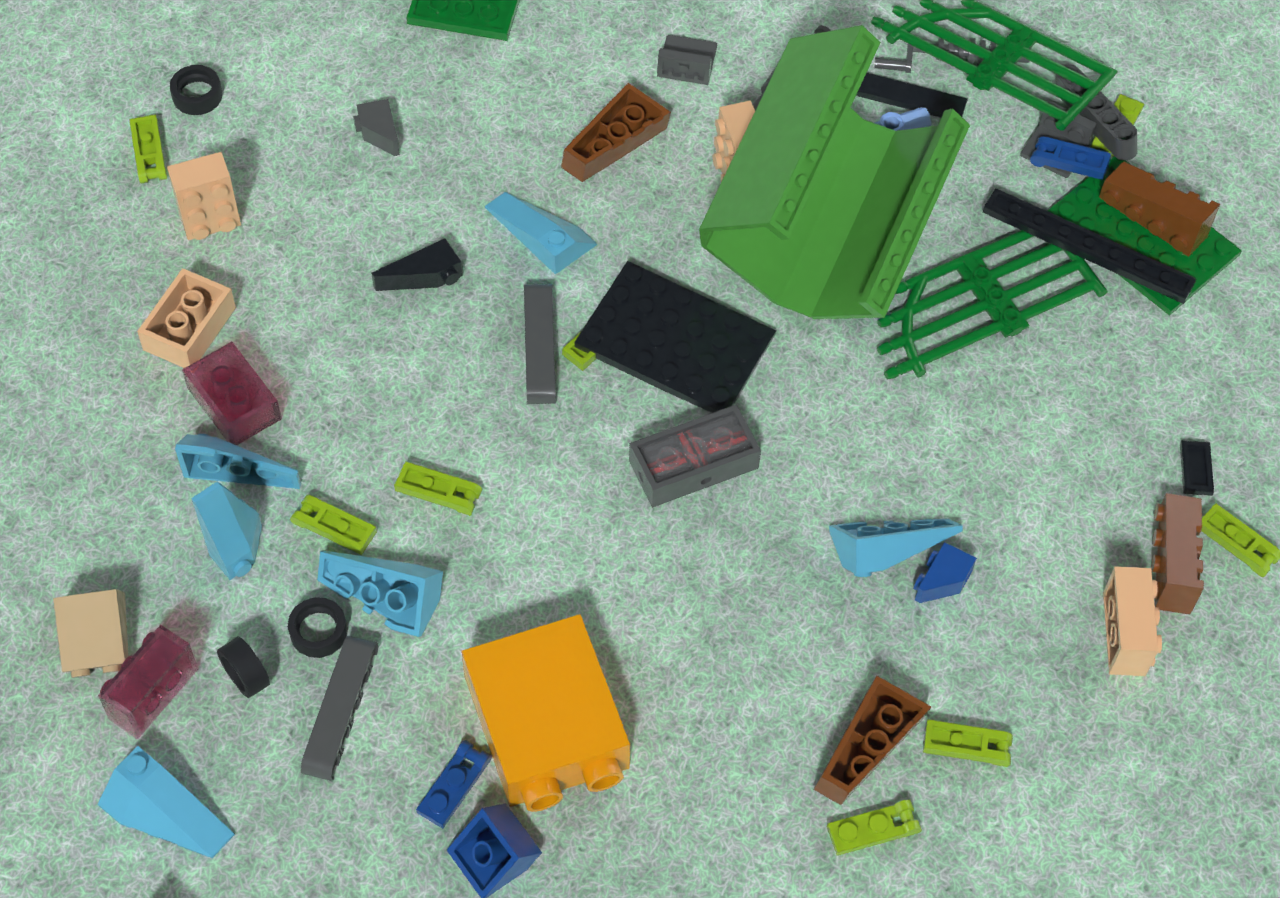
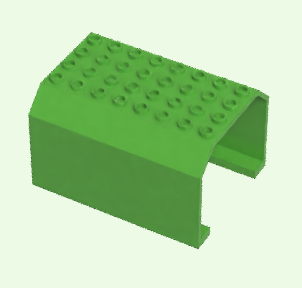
(820, 199)

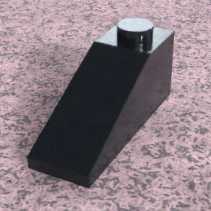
(422, 269)

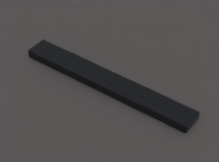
(1089, 246)

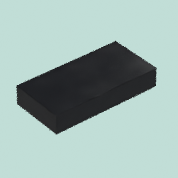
(1196, 468)

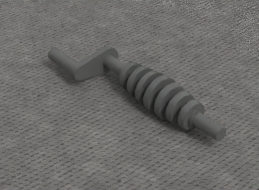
(901, 65)

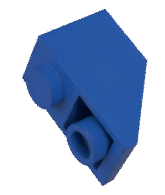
(947, 574)

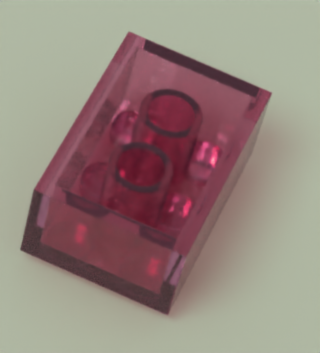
(232, 394)
(148, 681)

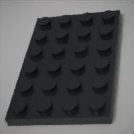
(675, 339)

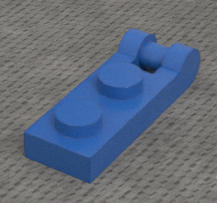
(1070, 157)
(453, 784)

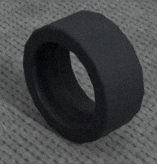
(198, 105)
(324, 647)
(243, 667)

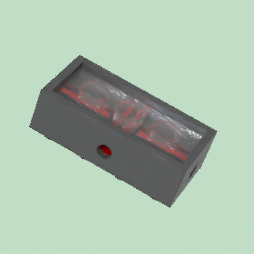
(694, 455)

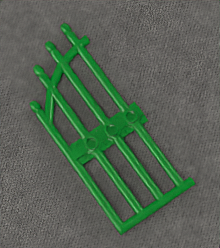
(1003, 57)
(991, 299)

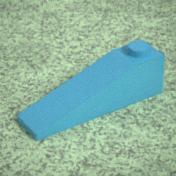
(544, 234)
(219, 460)
(229, 529)
(874, 549)
(395, 589)
(154, 802)

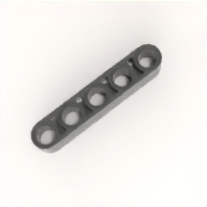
(1112, 126)
(539, 344)
(336, 711)

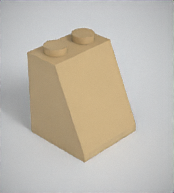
(92, 631)

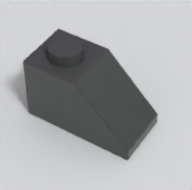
(377, 125)

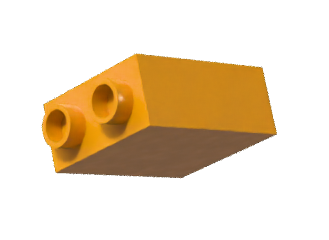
(547, 713)

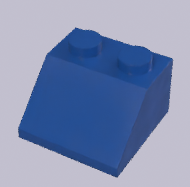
(493, 849)

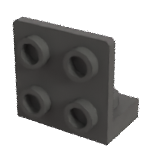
(686, 59)
(1078, 132)

